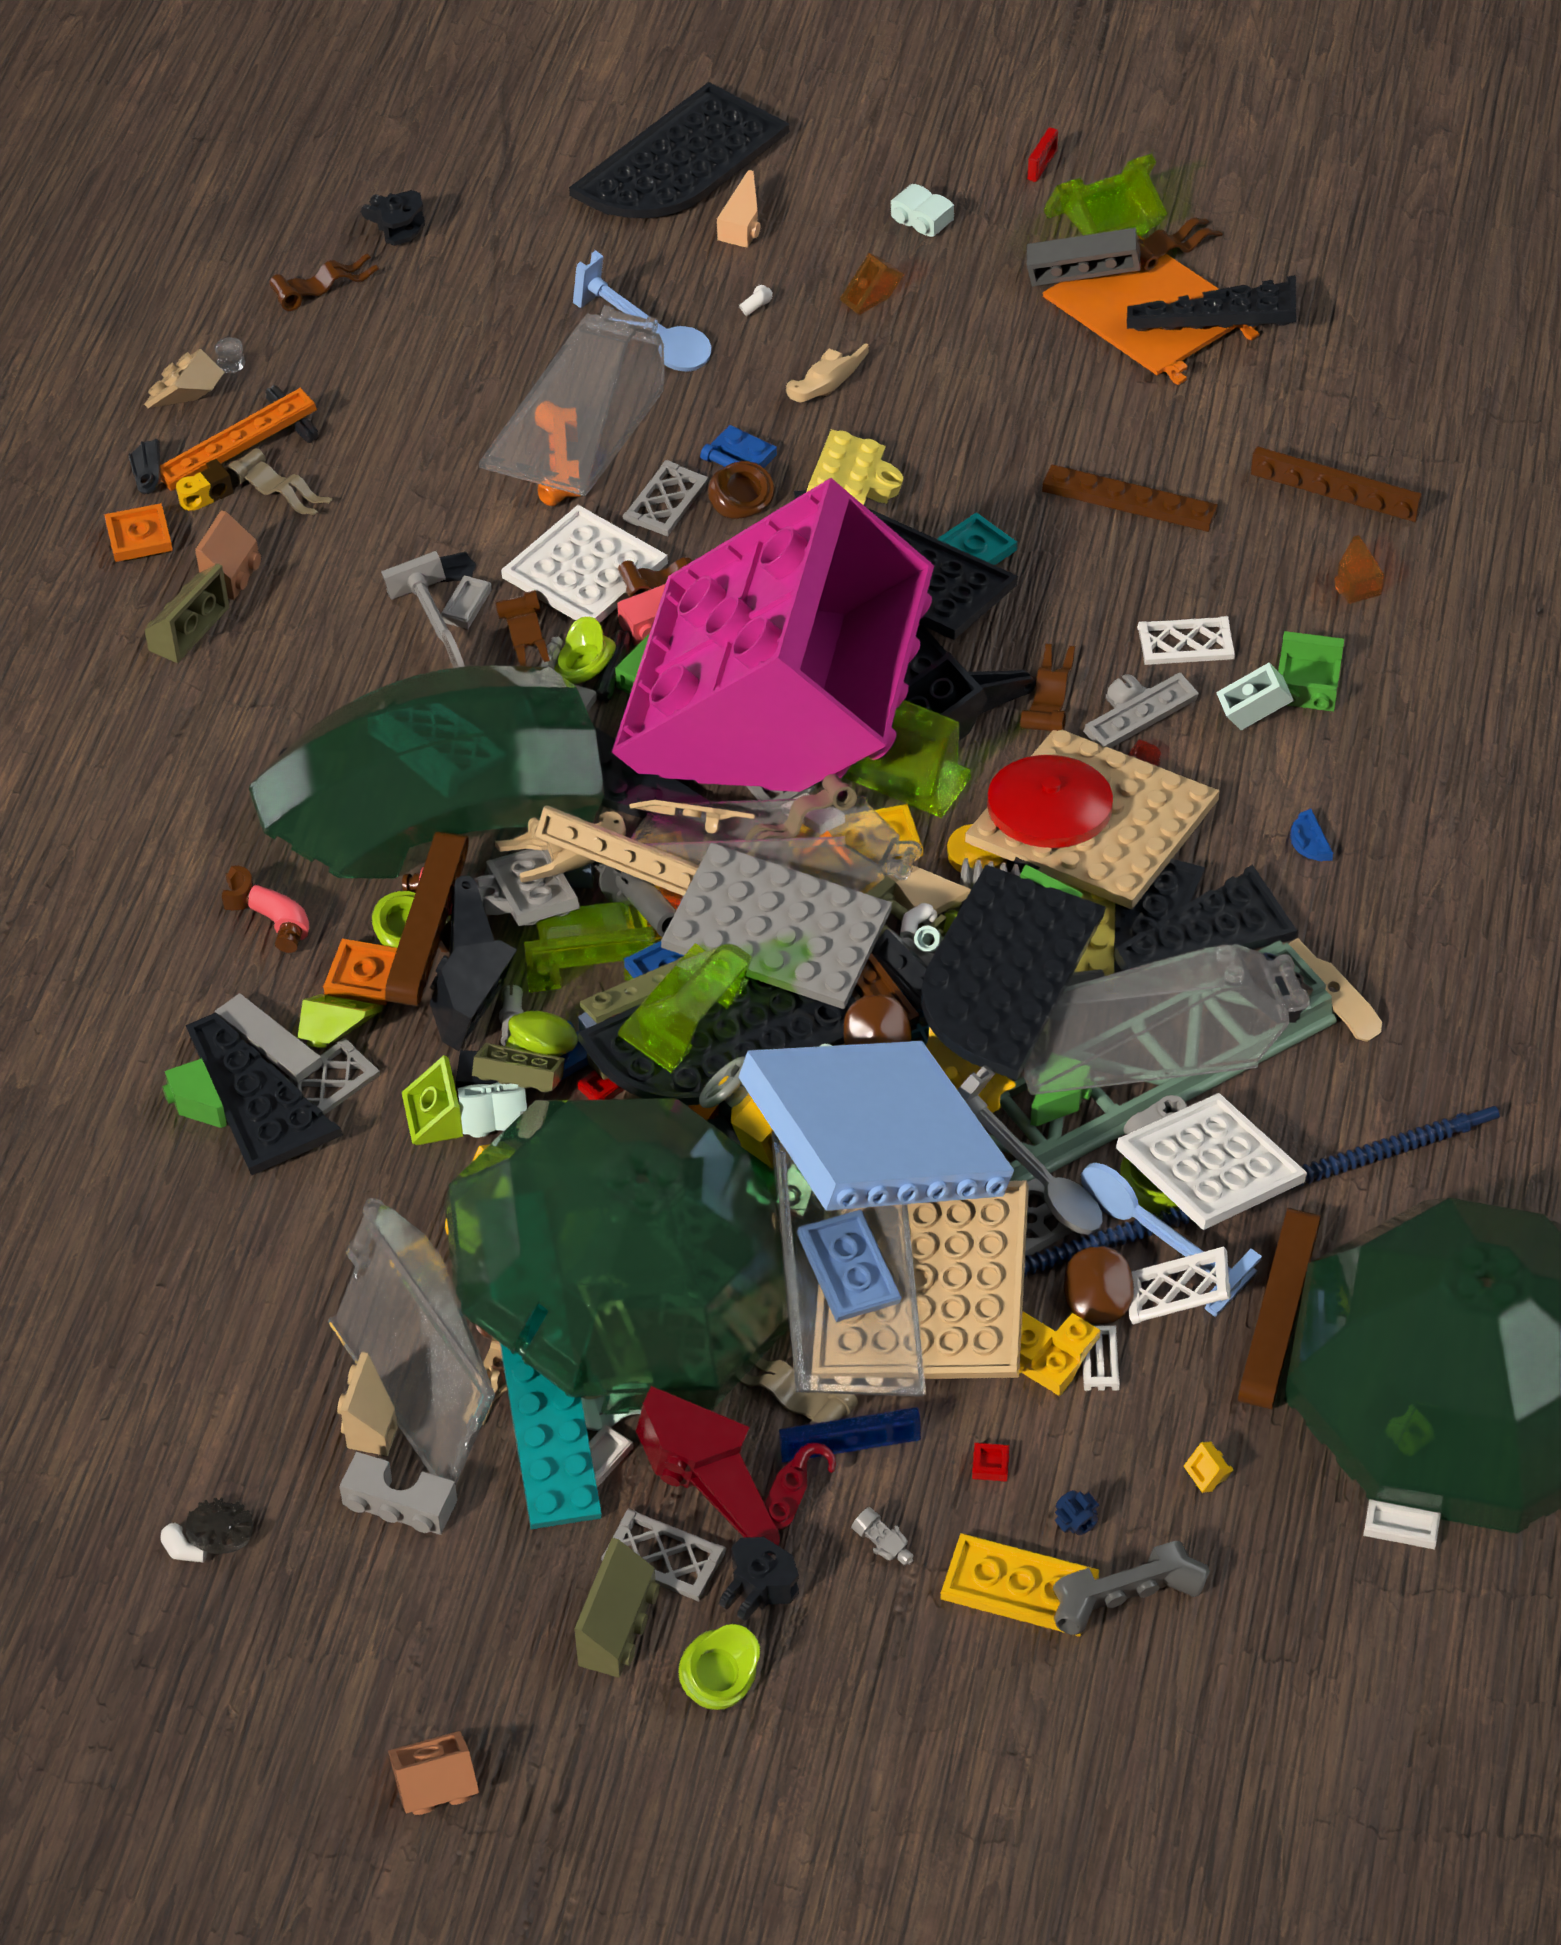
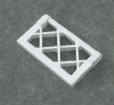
(1172, 654)
(1160, 1273)

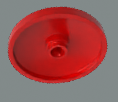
(1050, 801)

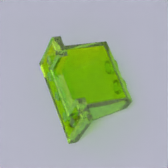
(1111, 203)
(920, 764)
(583, 938)
(670, 1014)

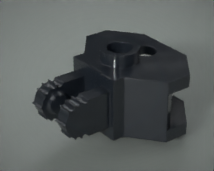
(395, 214)
(760, 1577)

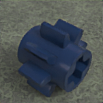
(1076, 1512)

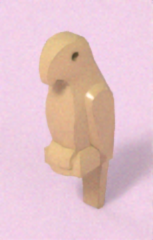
(825, 375)
(566, 860)

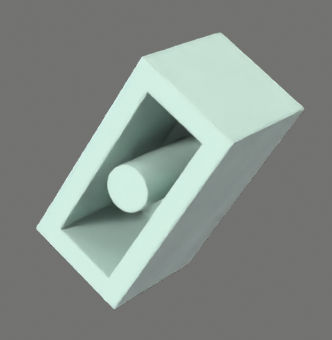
(1255, 696)

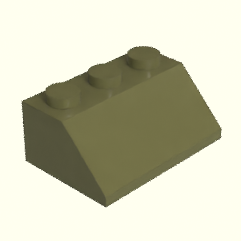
(189, 615)
(615, 1610)

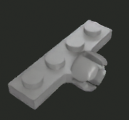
(1138, 708)

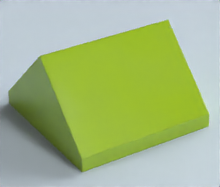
(433, 1105)

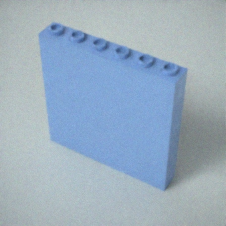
(875, 1125)

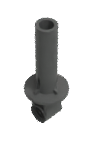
(642, 894)

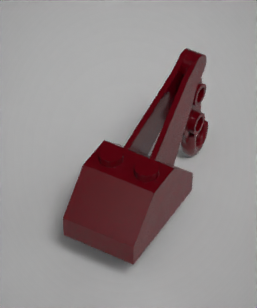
(704, 1451)

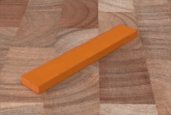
(238, 437)

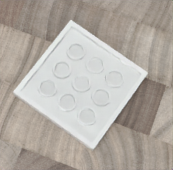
(578, 565)
(1211, 1161)

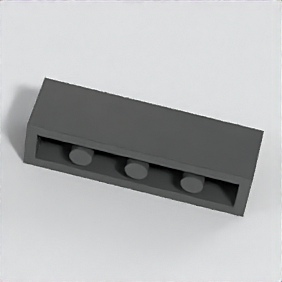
(1083, 257)

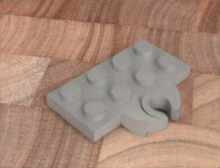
(529, 900)

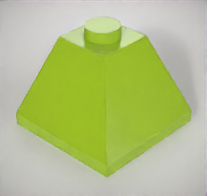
(331, 1018)

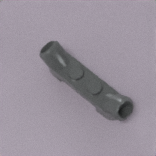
(1166, 1566)

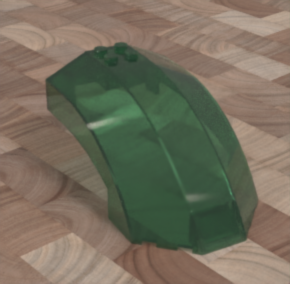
(429, 757)

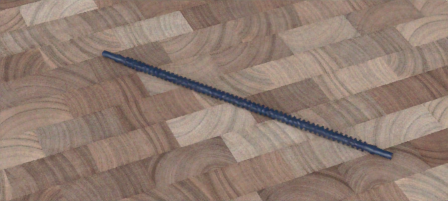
(1460, 1123)

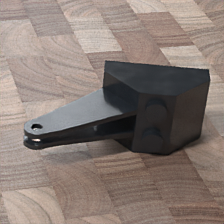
(964, 695)
(472, 972)

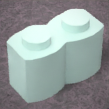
(922, 210)
(490, 1107)

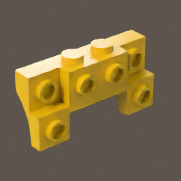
(1053, 1355)

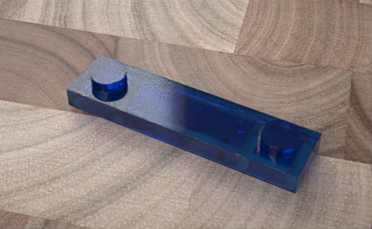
(853, 1433)

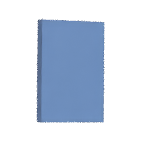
(849, 1265)

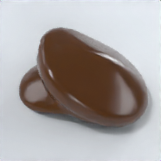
(741, 490)
(876, 1021)
(1098, 1285)

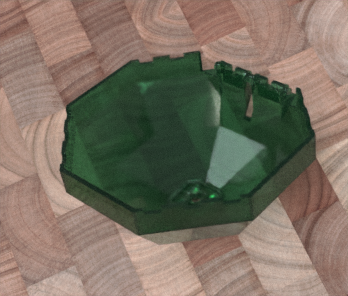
(637, 1279)
(1429, 1377)

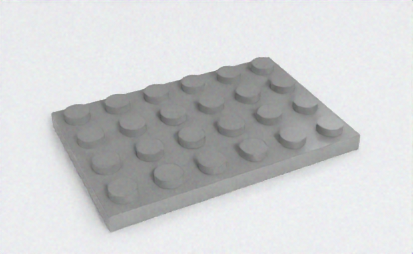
(794, 925)

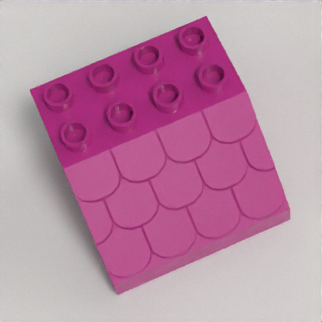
(780, 650)

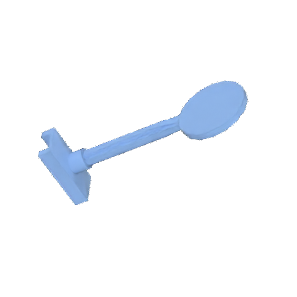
(683, 346)
(1119, 1201)

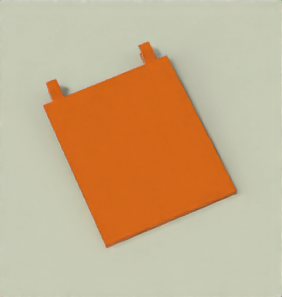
(1103, 304)

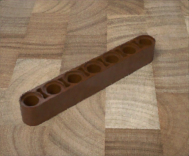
(426, 919)
(1279, 1309)

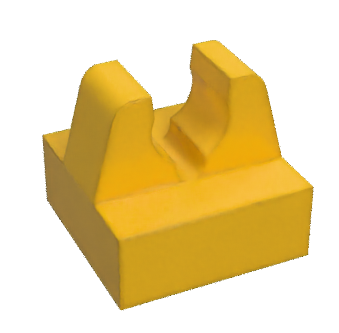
(1207, 1467)

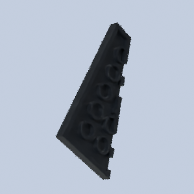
(1220, 307)
(626, 786)
(1169, 892)
(1236, 913)
(259, 1102)

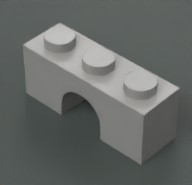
(422, 1506)

